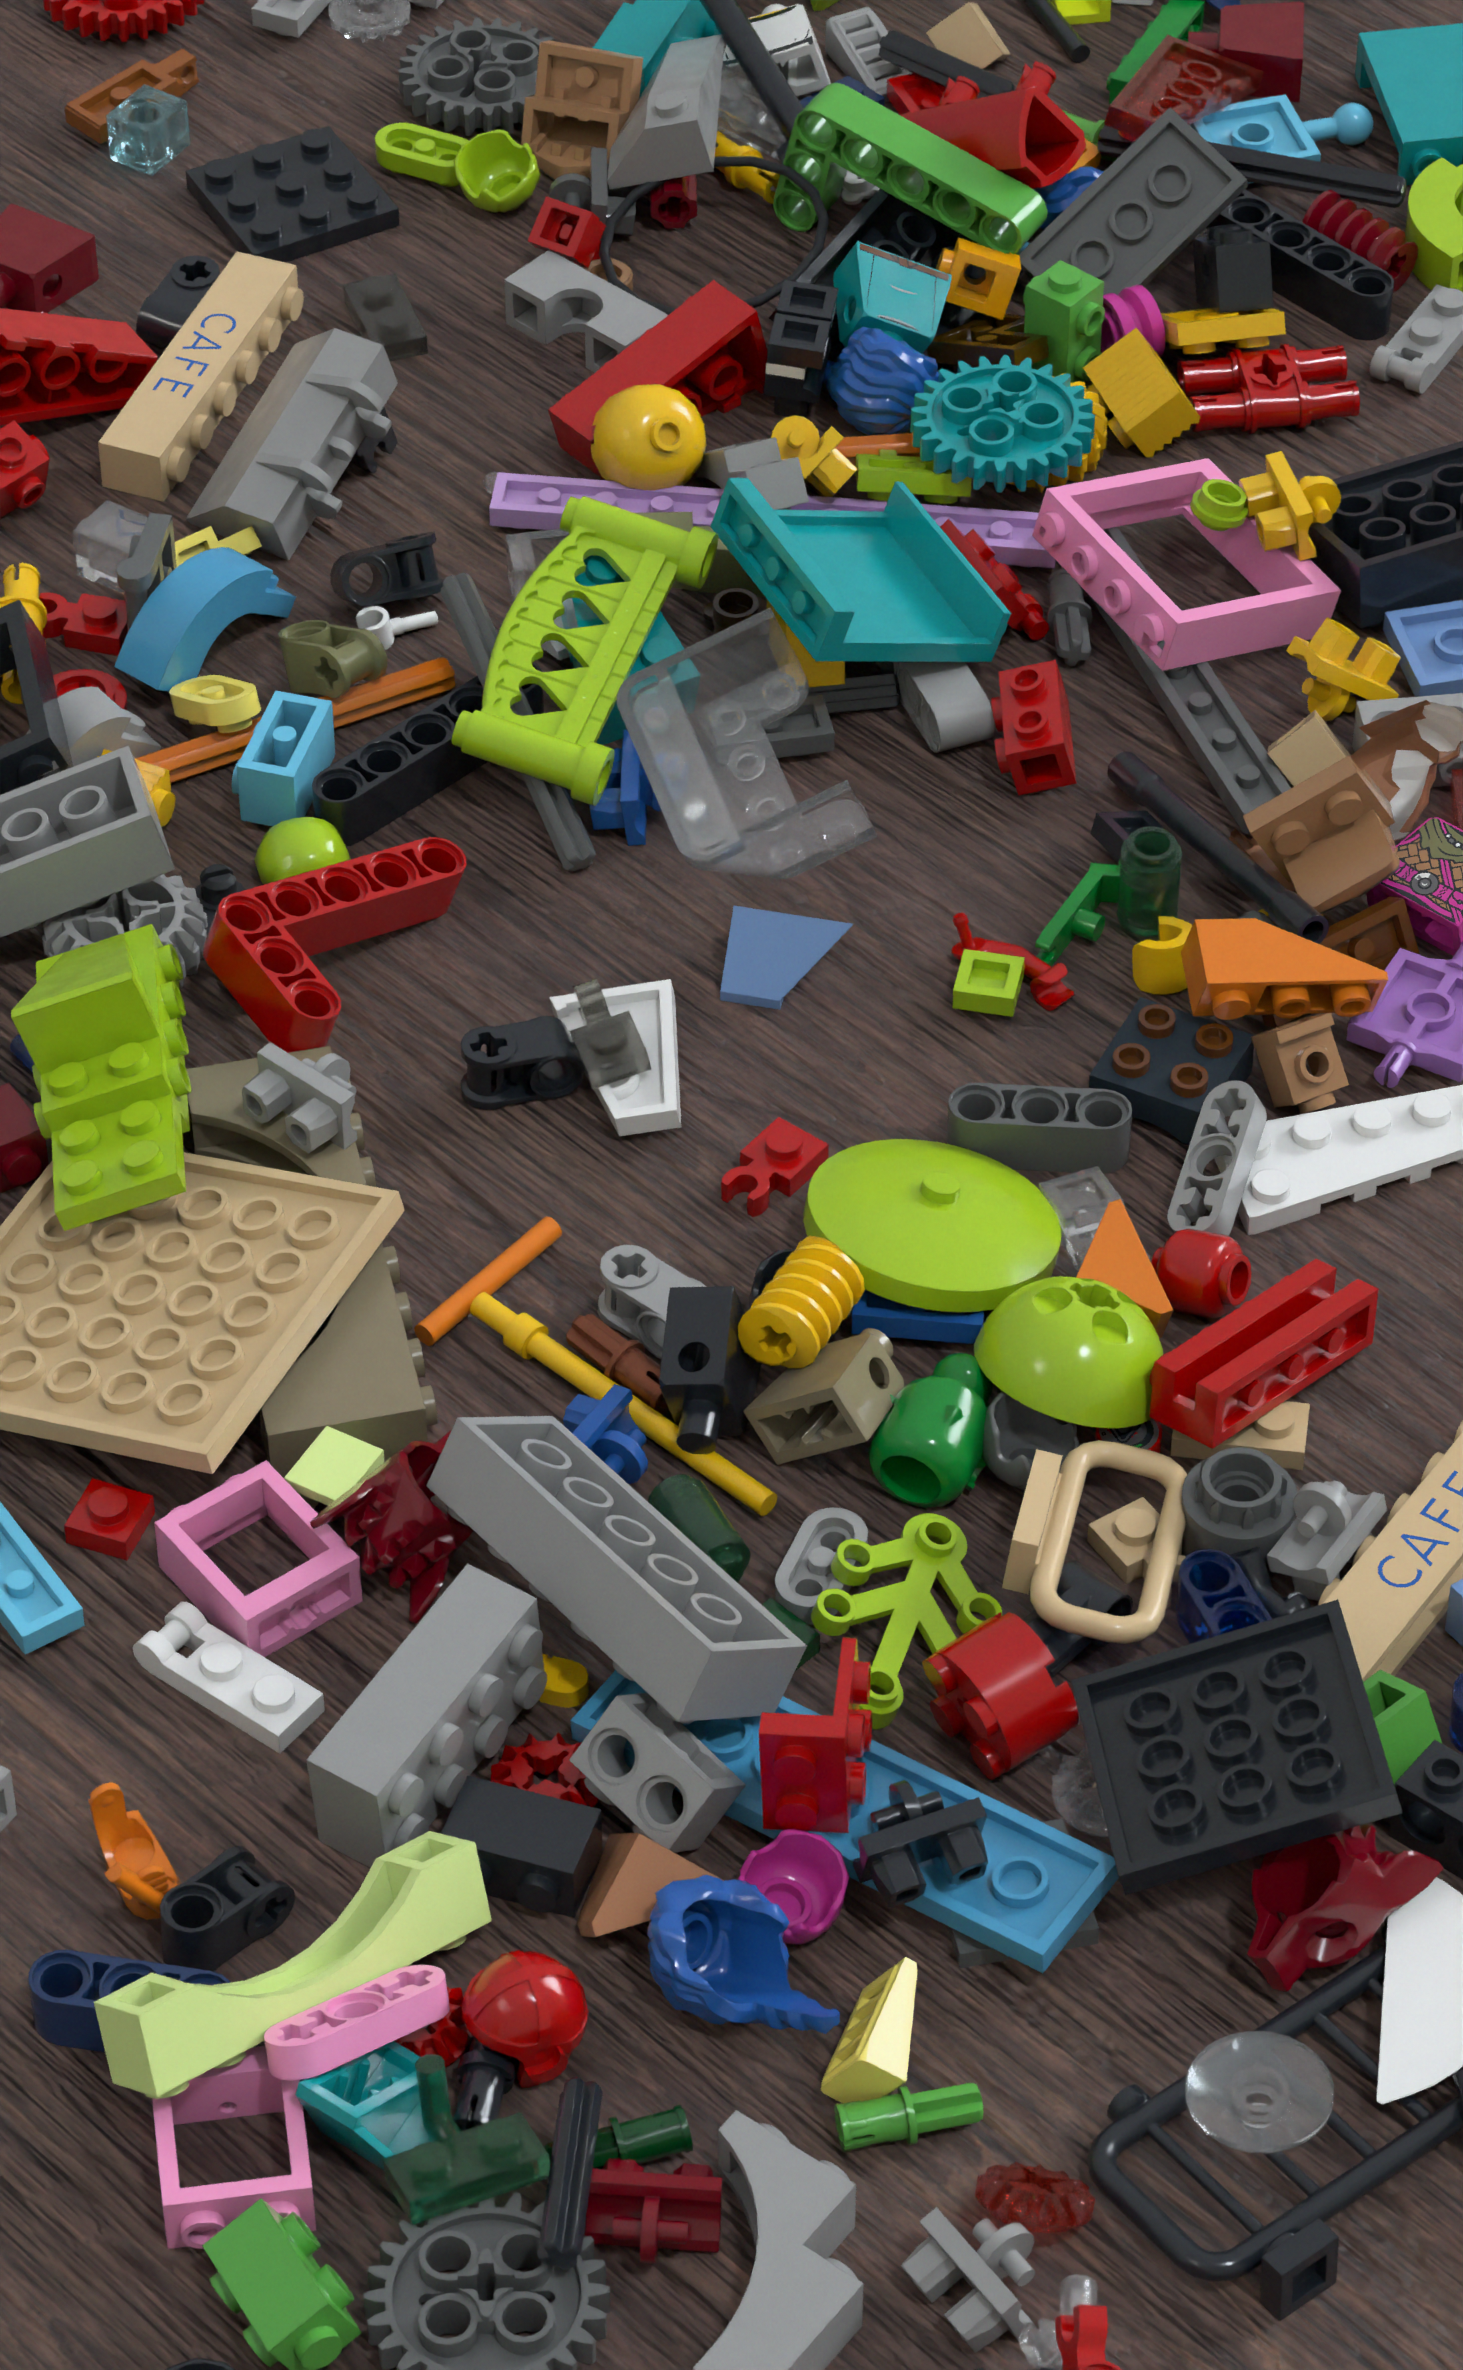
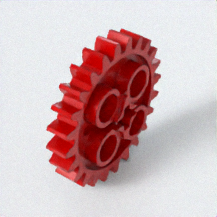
(120, 15)

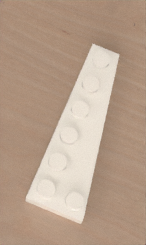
(1347, 1153)

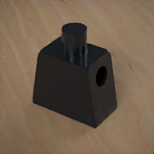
(704, 1366)

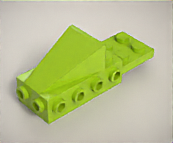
(110, 1073)

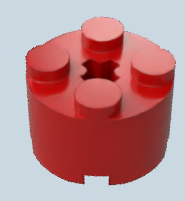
(1000, 1693)

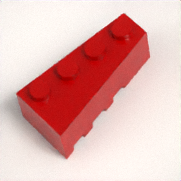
(703, 348)
(67, 365)

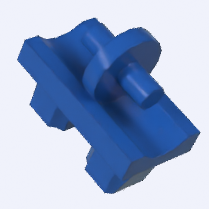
(625, 796)
(609, 1431)

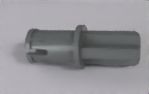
(1069, 617)

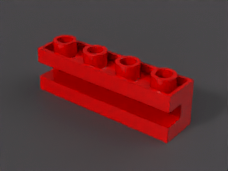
(1262, 1354)

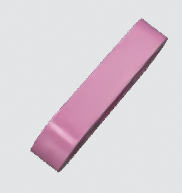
(356, 2022)

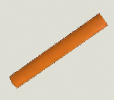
(488, 1280)

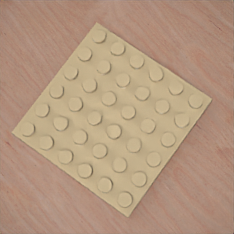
(177, 1314)

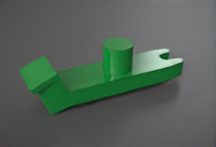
(1077, 912)

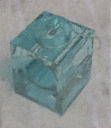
(148, 129)

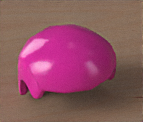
(803, 1878)

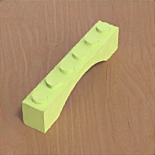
(408, 1906)

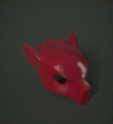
(401, 1524)
(1329, 1899)

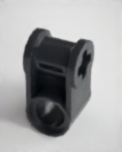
(175, 299)
(400, 571)
(522, 1060)
(221, 1911)

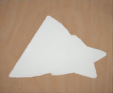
(1422, 1994)

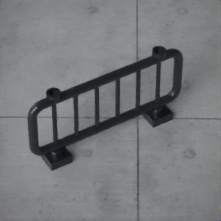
(1297, 2247)

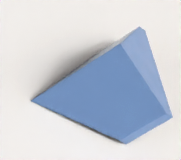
(772, 954)

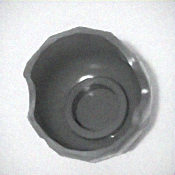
(1015, 1433)

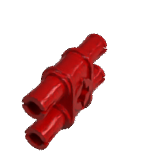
(1269, 388)

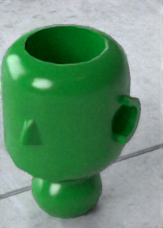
(934, 1435)

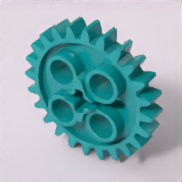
(1002, 423)

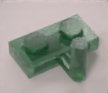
(460, 2165)

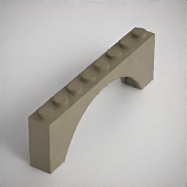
(362, 1365)

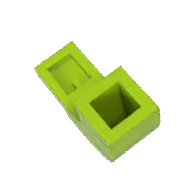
(1436, 224)

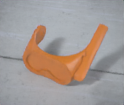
(131, 1853)

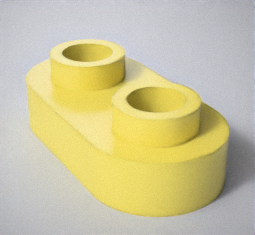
(216, 702)

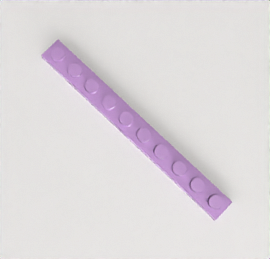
(539, 502)

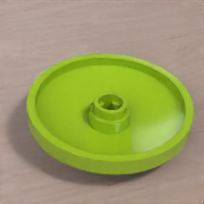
(933, 1223)

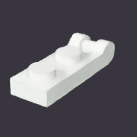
(229, 1678)

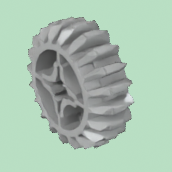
(162, 902)

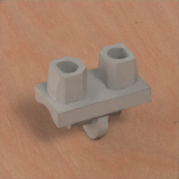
(308, 1091)
(1324, 1534)
(948, 2257)

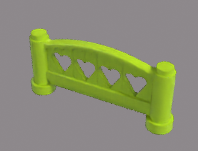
(563, 743)

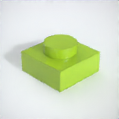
(988, 982)

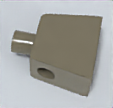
(830, 1401)

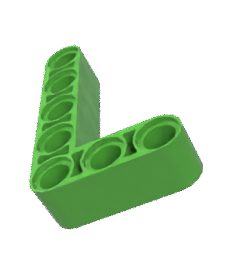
(856, 134)

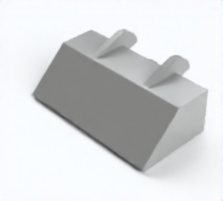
(299, 441)

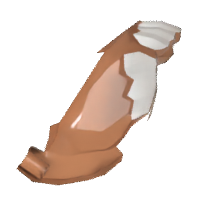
(1400, 762)

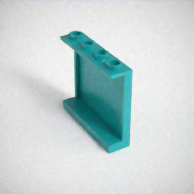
(1418, 90)
(863, 579)

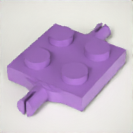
(1416, 1018)

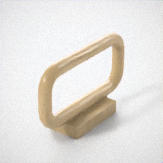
(1046, 1529)

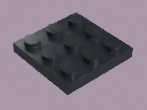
(292, 197)

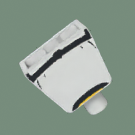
(792, 46)

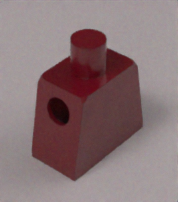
(1264, 38)
(42, 261)

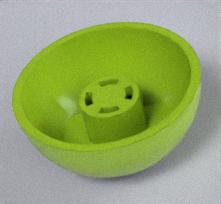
(1072, 1352)

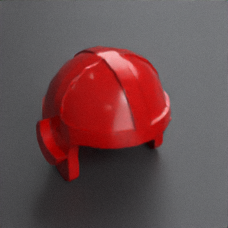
(527, 2011)

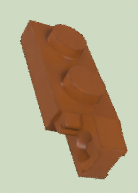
(171, 75)

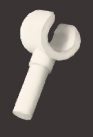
(377, 621)

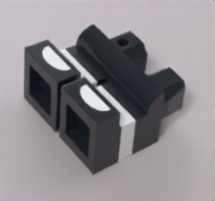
(799, 346)

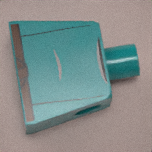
(889, 295)

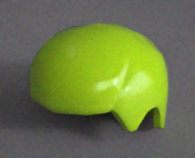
(496, 171)
(298, 847)

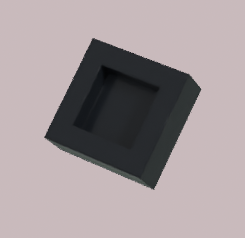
(1114, 828)

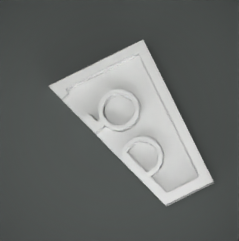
(652, 1097)

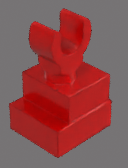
(567, 232)

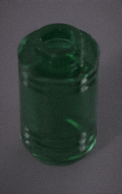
(1148, 880)
(701, 1519)

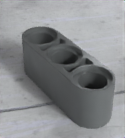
(1042, 1126)

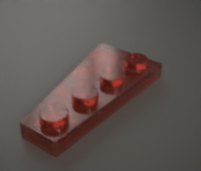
(1182, 78)

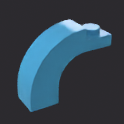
(191, 611)

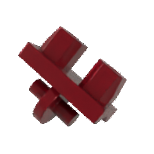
(655, 2208)

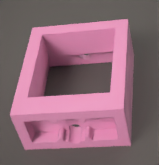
(263, 1618)
(233, 2091)

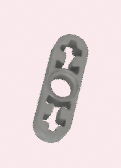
(1212, 1140)

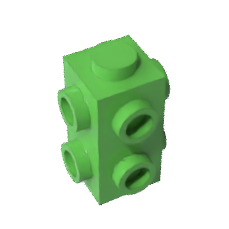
(1071, 312)
(286, 2296)

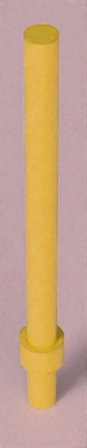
(531, 1339)

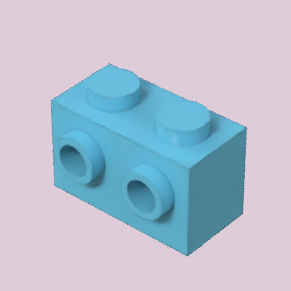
(283, 758)

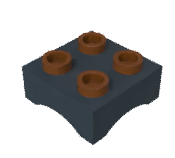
(1170, 1064)

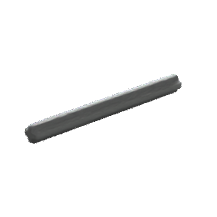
(551, 800)

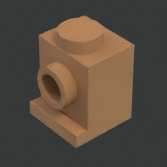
(1283, 1063)

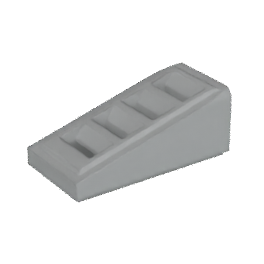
(854, 47)

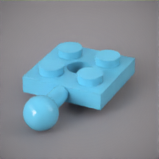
(1279, 130)

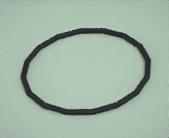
(729, 161)

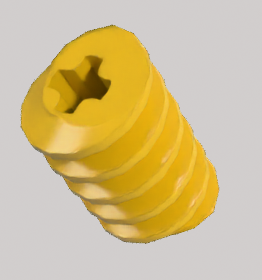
(801, 1305)

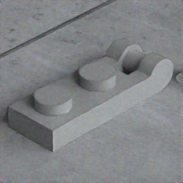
(1423, 342)

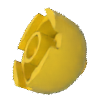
(648, 438)

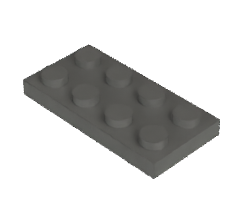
(1140, 208)

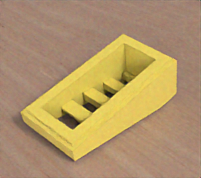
(876, 2040)

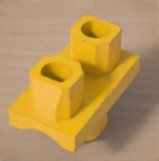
(819, 459)
(1288, 508)
(1337, 675)

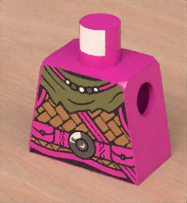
(1429, 883)

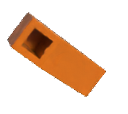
(1265, 970)

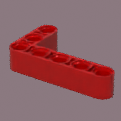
(268, 932)

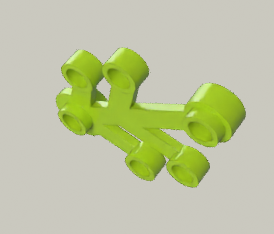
(931, 1550)

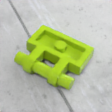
(879, 473)

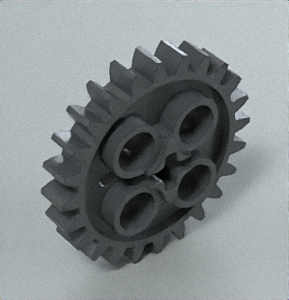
(471, 75)
(486, 2296)

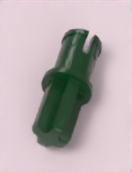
(641, 2138)

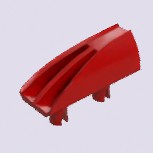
(1011, 130)

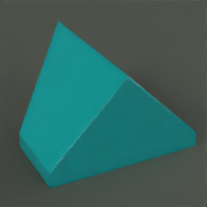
(369, 2103)

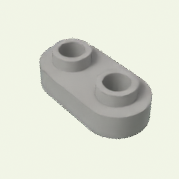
(807, 1564)

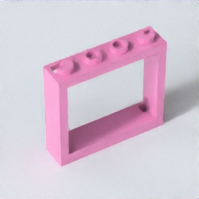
(1292, 591)

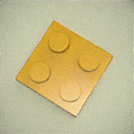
(1199, 329)

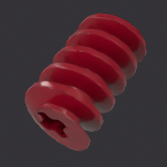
(1363, 235)

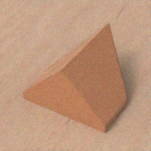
(627, 1883)

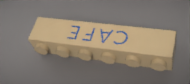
(199, 376)
(1406, 1572)

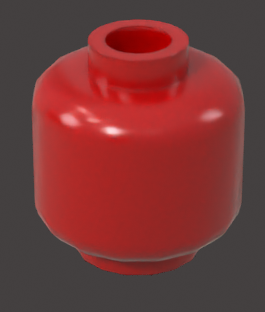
(1202, 1272)

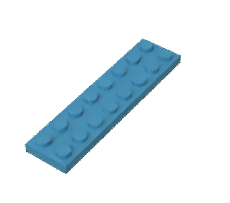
(1035, 1879)

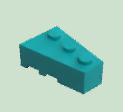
(651, 27)

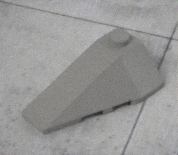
(674, 119)

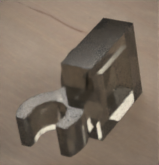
(606, 1044)

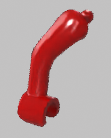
(1046, 980)

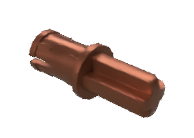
(618, 1358)

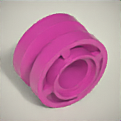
(1129, 310)

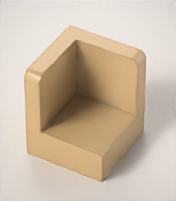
(969, 37)
(1306, 749)

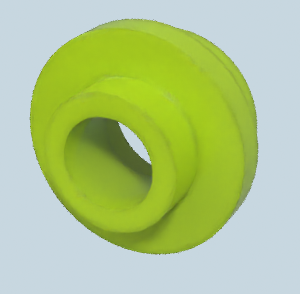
(1219, 505)

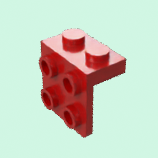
(812, 1759)

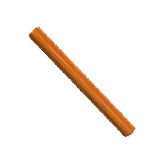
(359, 703)

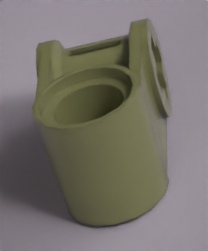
(330, 657)

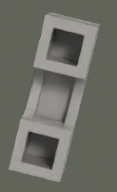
(563, 298)

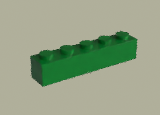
(1173, 20)

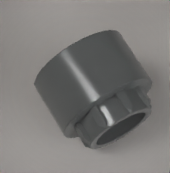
(1237, 1503)

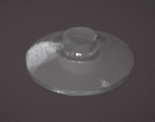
(1264, 2071)

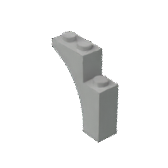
(799, 2211)

